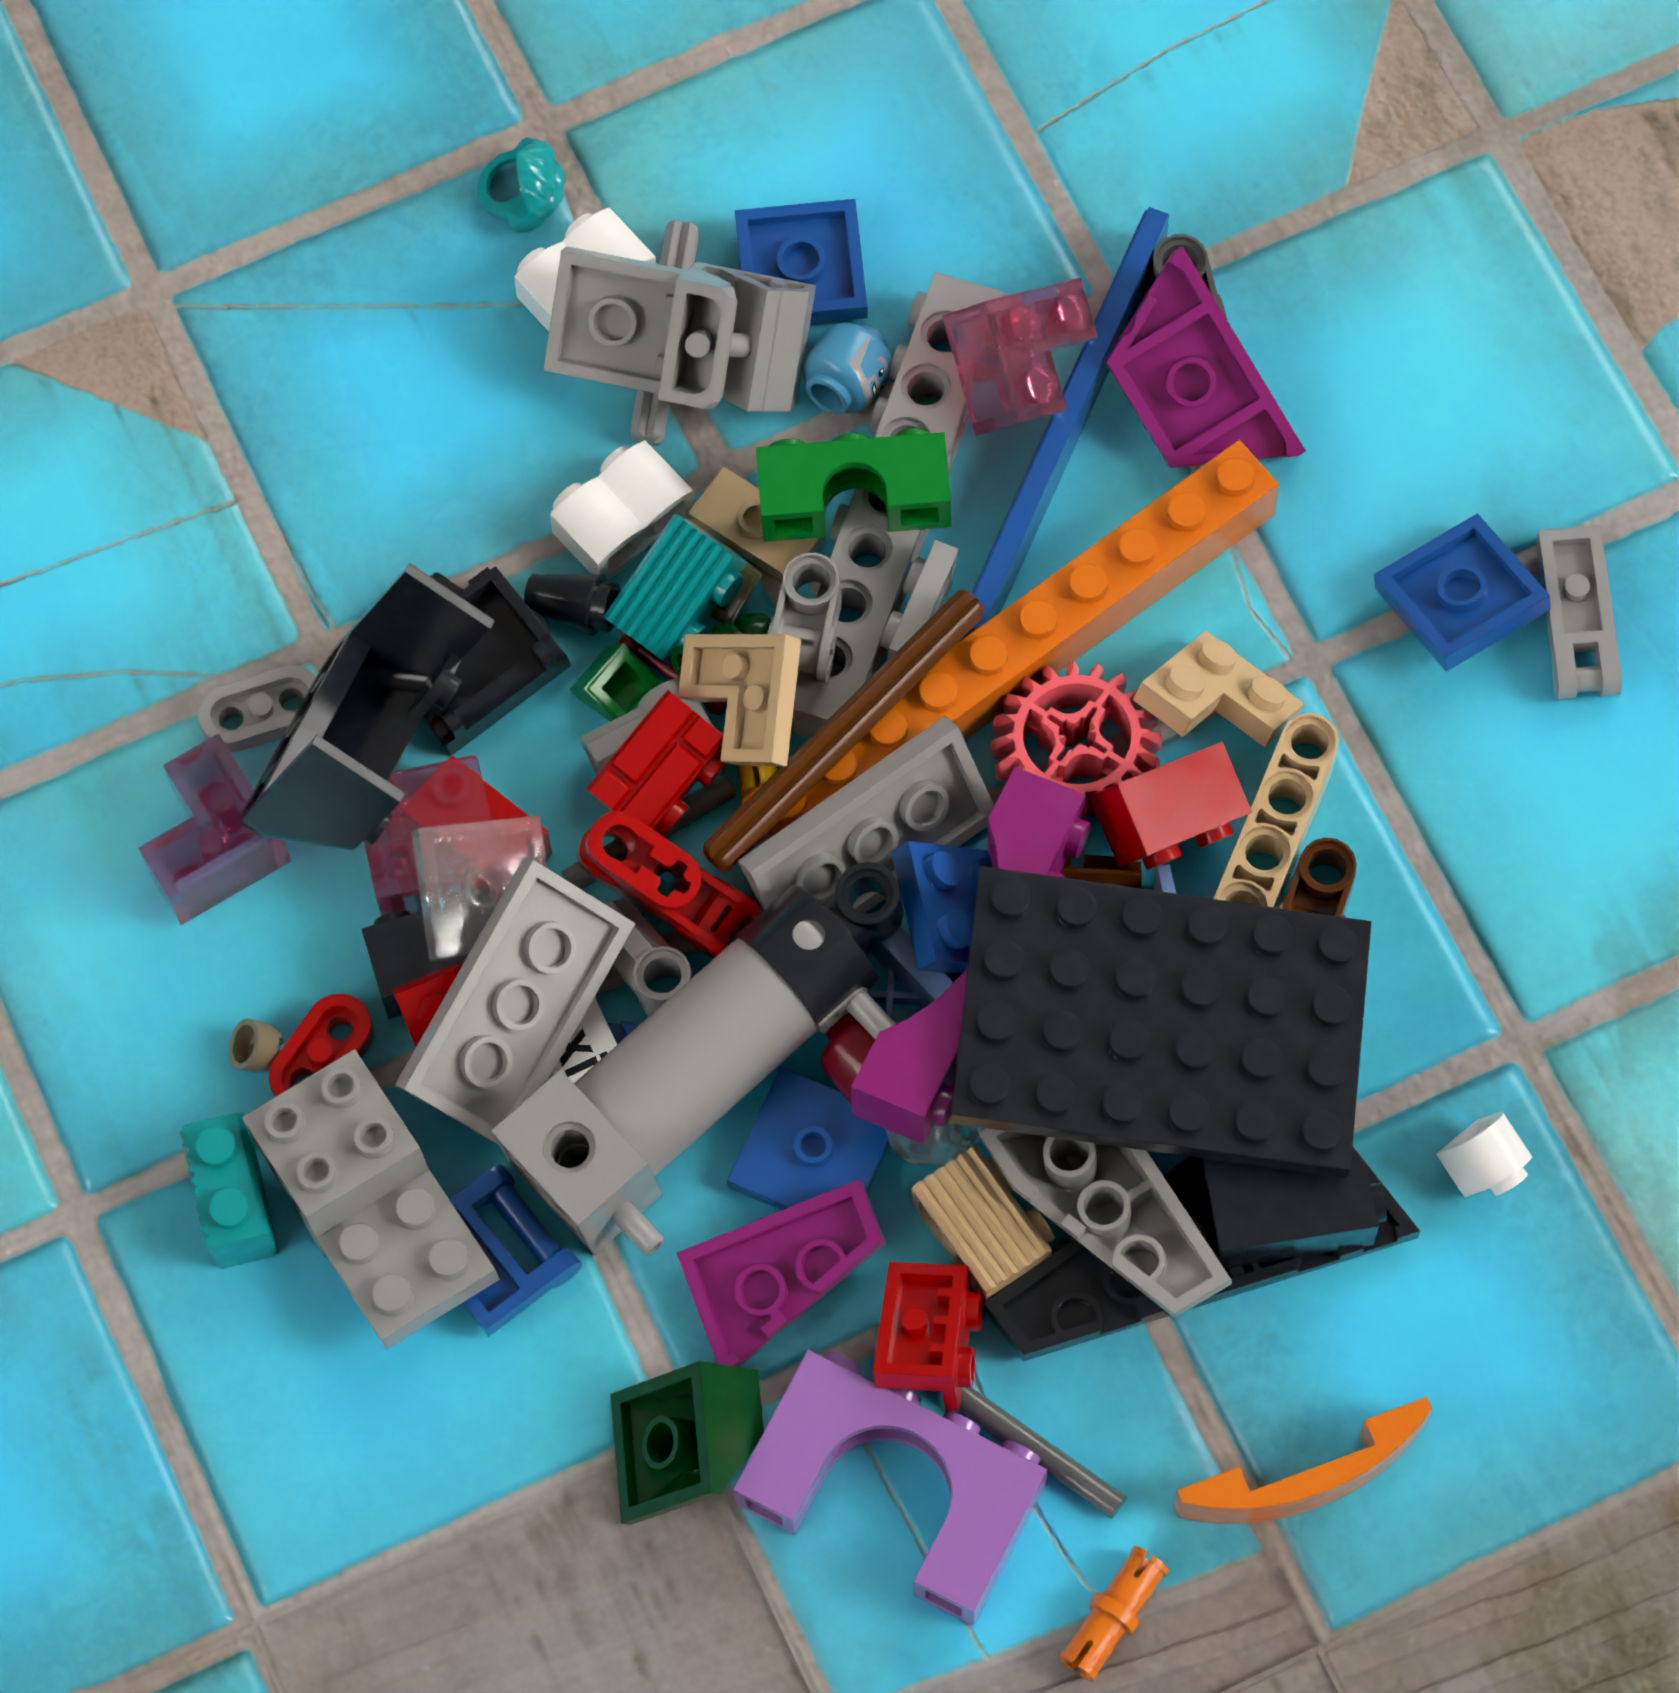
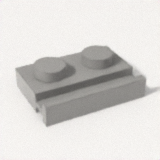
(928, 586)

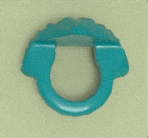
(540, 185)

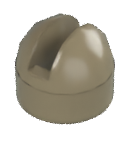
(254, 1045)

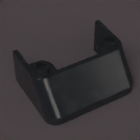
(360, 713)

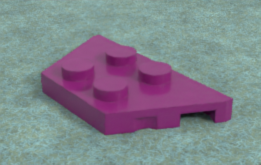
(1194, 376)

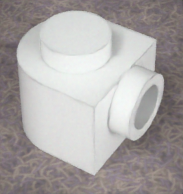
(1486, 1157)

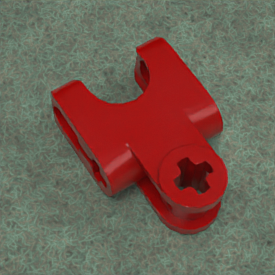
(695, 896)

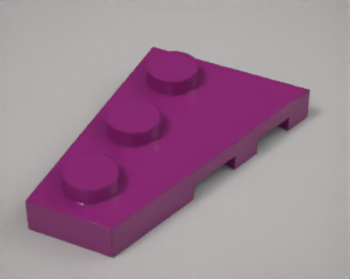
(777, 1268)

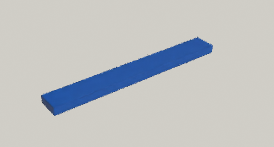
(1066, 426)

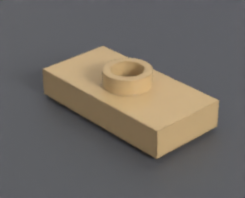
(733, 515)

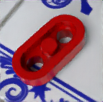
(311, 1044)

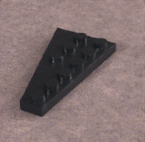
(1082, 1298)

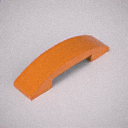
(1229, 1500)

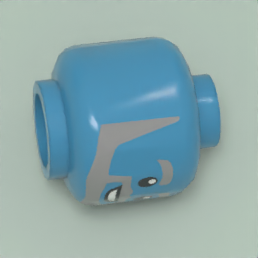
(847, 368)

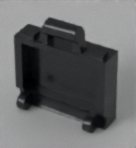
(502, 668)

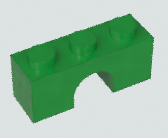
(900, 469)

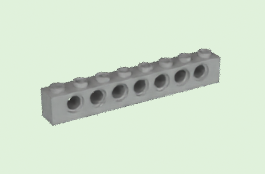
(863, 529)

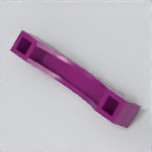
(912, 1064)

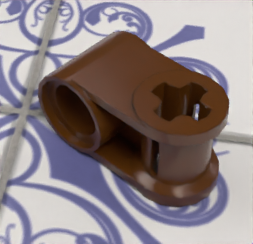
(1313, 897)

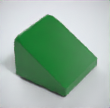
(615, 682)

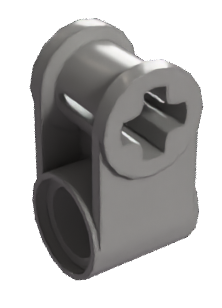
(810, 619)

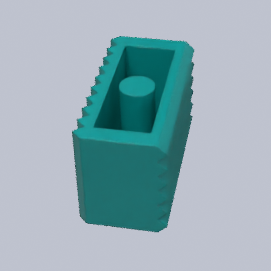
(676, 587)
(229, 1190)

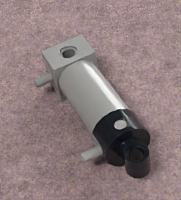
(699, 1057)

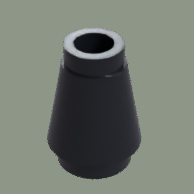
(573, 599)

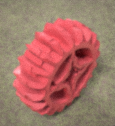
(1099, 701)

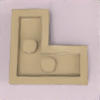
(1215, 678)
(757, 682)

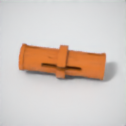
(1113, 1613)

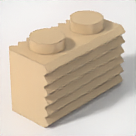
(981, 1222)

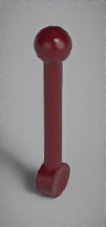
(665, 668)

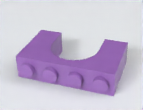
(837, 1410)

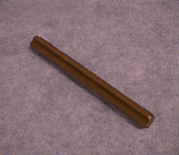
(843, 731)

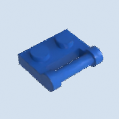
(515, 1289)

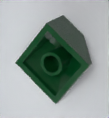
(683, 1436)

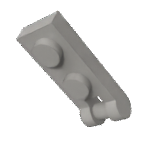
(1580, 612)

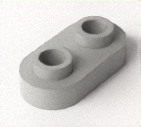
(258, 703)

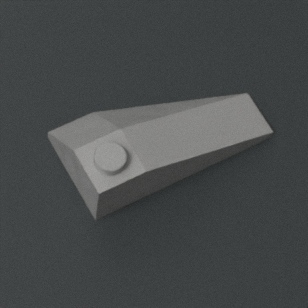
(1116, 1209)

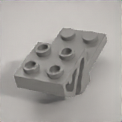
(680, 330)
(370, 1199)

